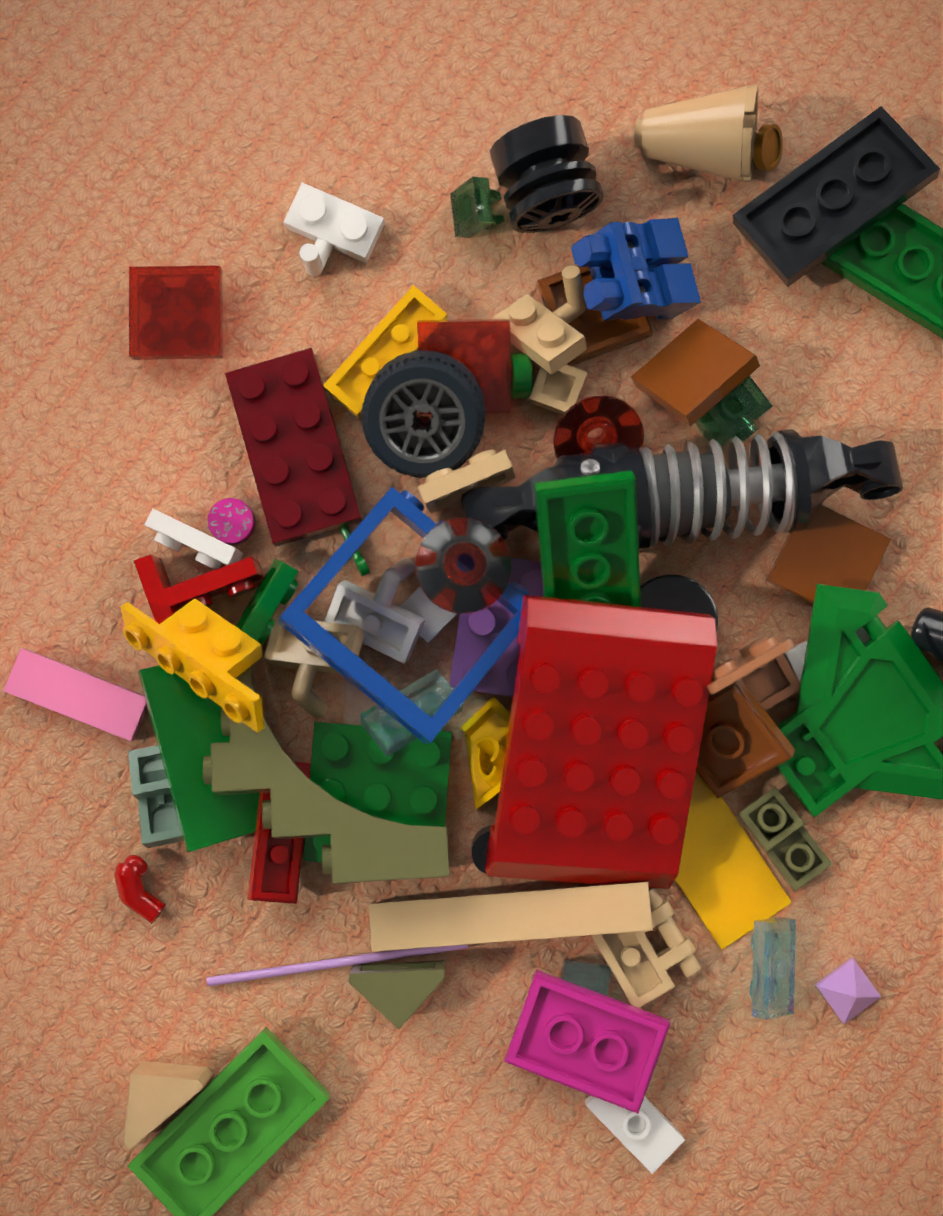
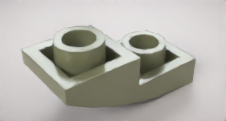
(784, 839)

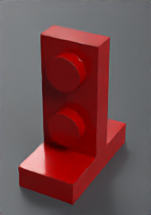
(167, 599)

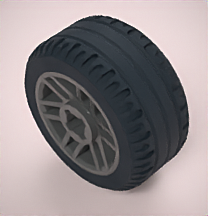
(425, 384)

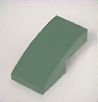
(155, 802)

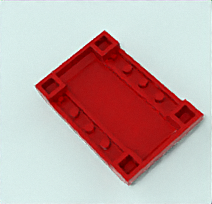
(601, 743)

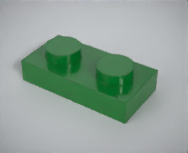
(274, 588)

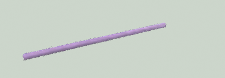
(327, 964)

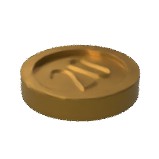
(768, 147)

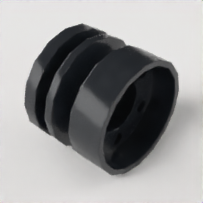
(546, 173)

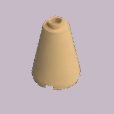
(704, 133)

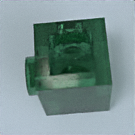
(735, 414)

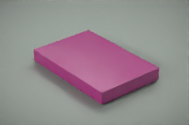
(587, 1041)

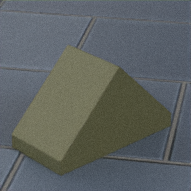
(397, 987)

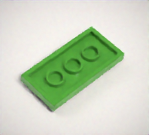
(229, 1129)

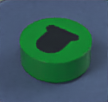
(520, 376)

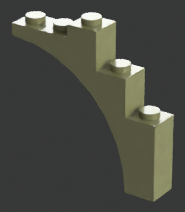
(360, 846)

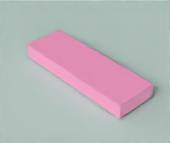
(77, 694)

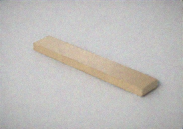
(510, 916)

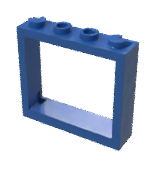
(354, 669)

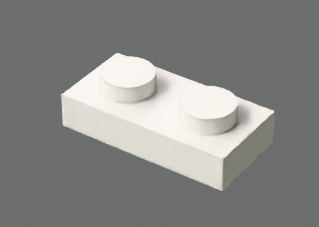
(175, 534)

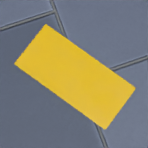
(724, 870)

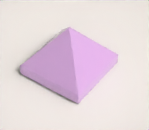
(848, 990)

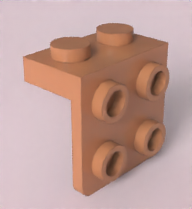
(761, 670)

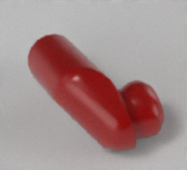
(132, 891)

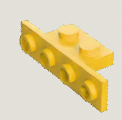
(202, 652)

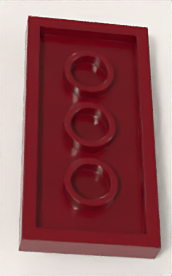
(293, 447)

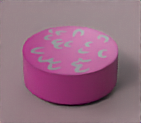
(231, 521)

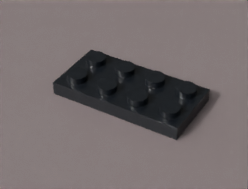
(835, 196)

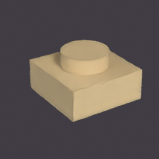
(558, 390)

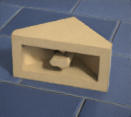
(158, 1092)

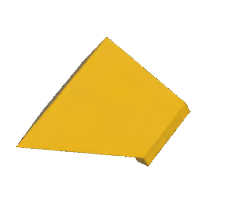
(486, 747)

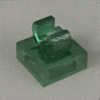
(473, 207)

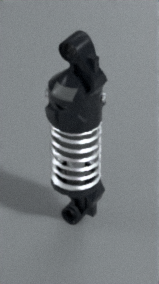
(696, 491)

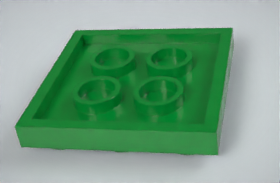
(399, 788)

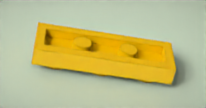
(389, 339)

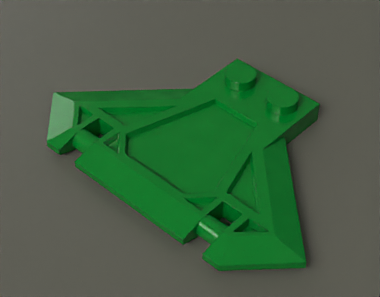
(862, 708)

